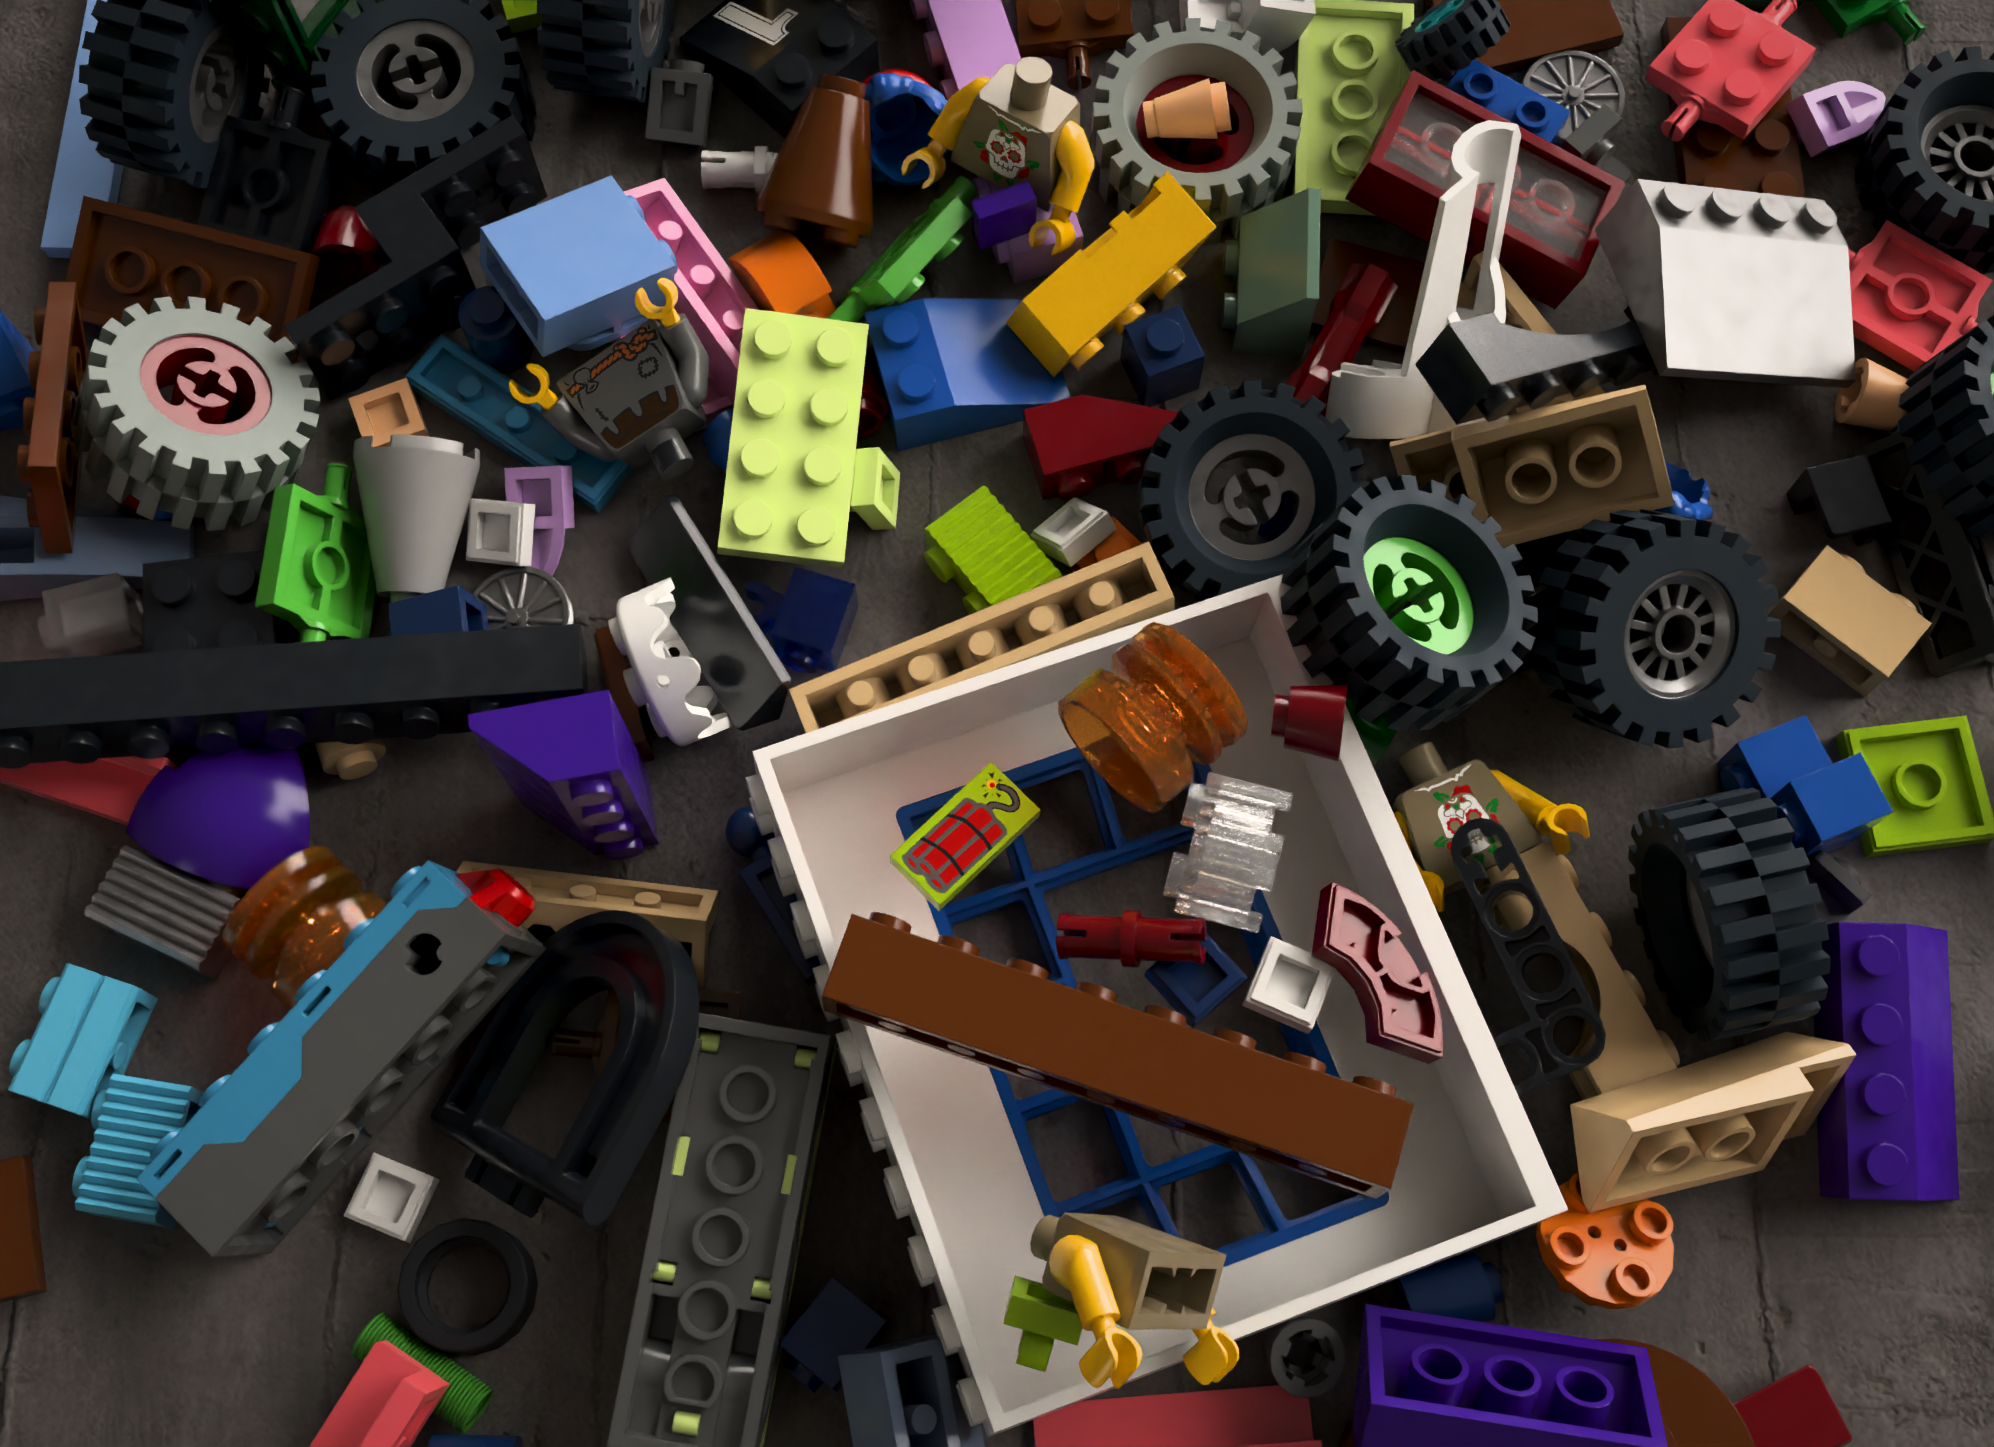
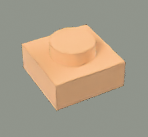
(388, 412)

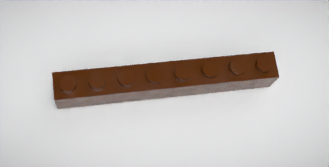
(1119, 1055)

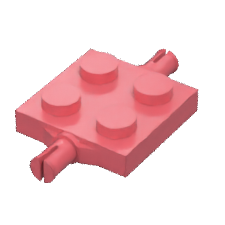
(1729, 66)
(1911, 296)

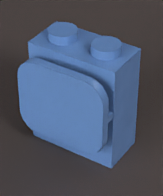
(576, 266)

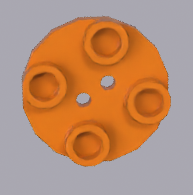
(1594, 1266)

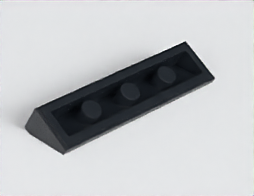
(711, 617)

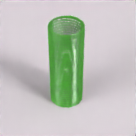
(461, 1395)

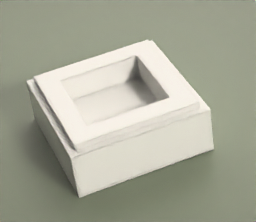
(1073, 531)
(500, 532)
(1289, 985)
(391, 1197)

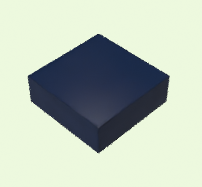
(1197, 988)

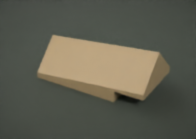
(1548, 464)
(1703, 1118)

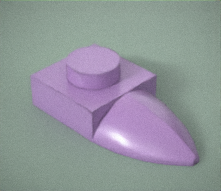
(1835, 114)
(552, 494)

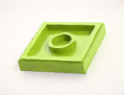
(1929, 781)

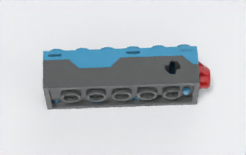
(344, 1058)

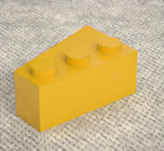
(1112, 278)

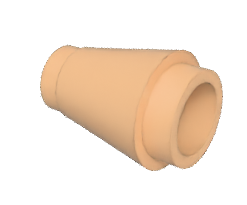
(1189, 112)

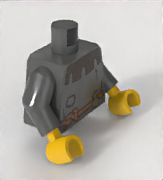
(634, 395)

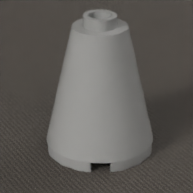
(413, 509)

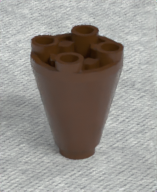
(824, 167)

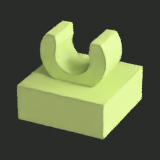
(875, 489)

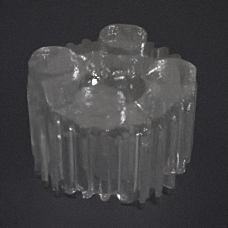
(1228, 851)

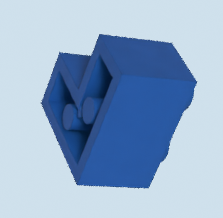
(1820, 799)

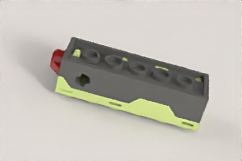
(724, 1238)

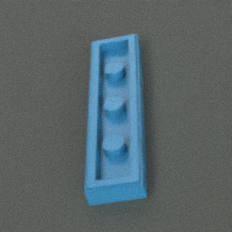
(483, 402)

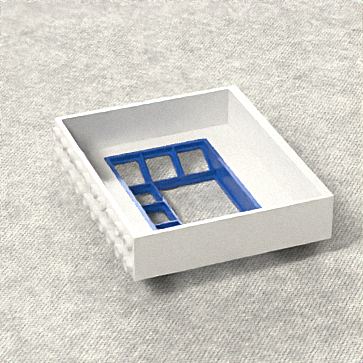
(958, 1132)

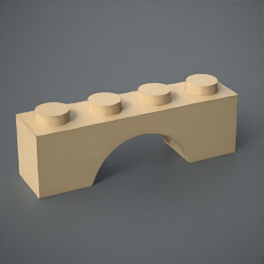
(1632, 1043)

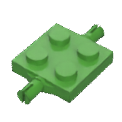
(897, 270)
(318, 561)

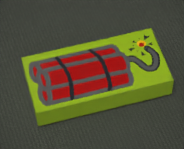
(964, 836)

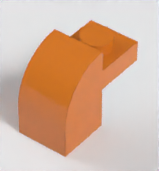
(783, 276)

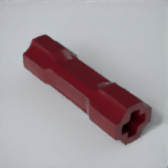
(1352, 317)

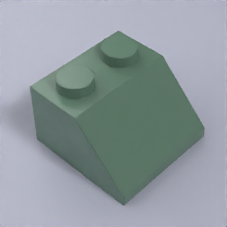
(1274, 276)

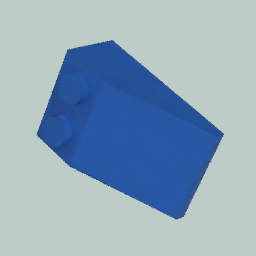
(954, 368)

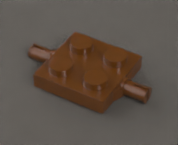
(1073, 31)

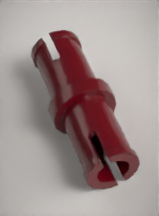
(1131, 938)

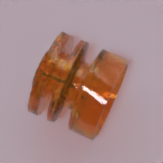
(1153, 716)
(298, 919)

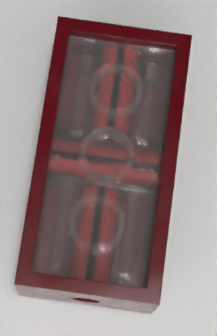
(1551, 203)

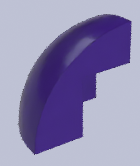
(226, 814)

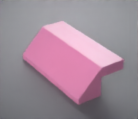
(705, 287)

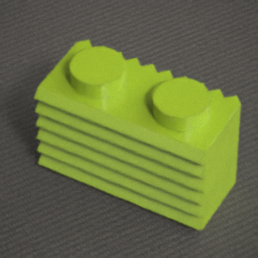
(985, 552)

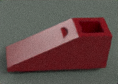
(1089, 443)

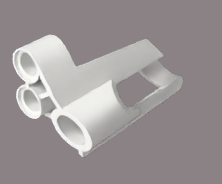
(1395, 398)

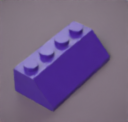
(574, 770)
(1893, 1111)
(1497, 1386)

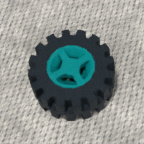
(1451, 36)

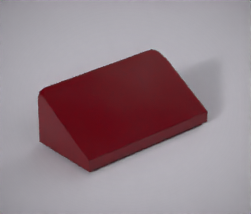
(1794, 1413)

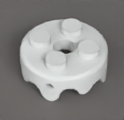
(656, 677)

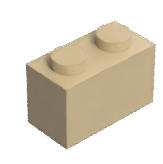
(1849, 621)

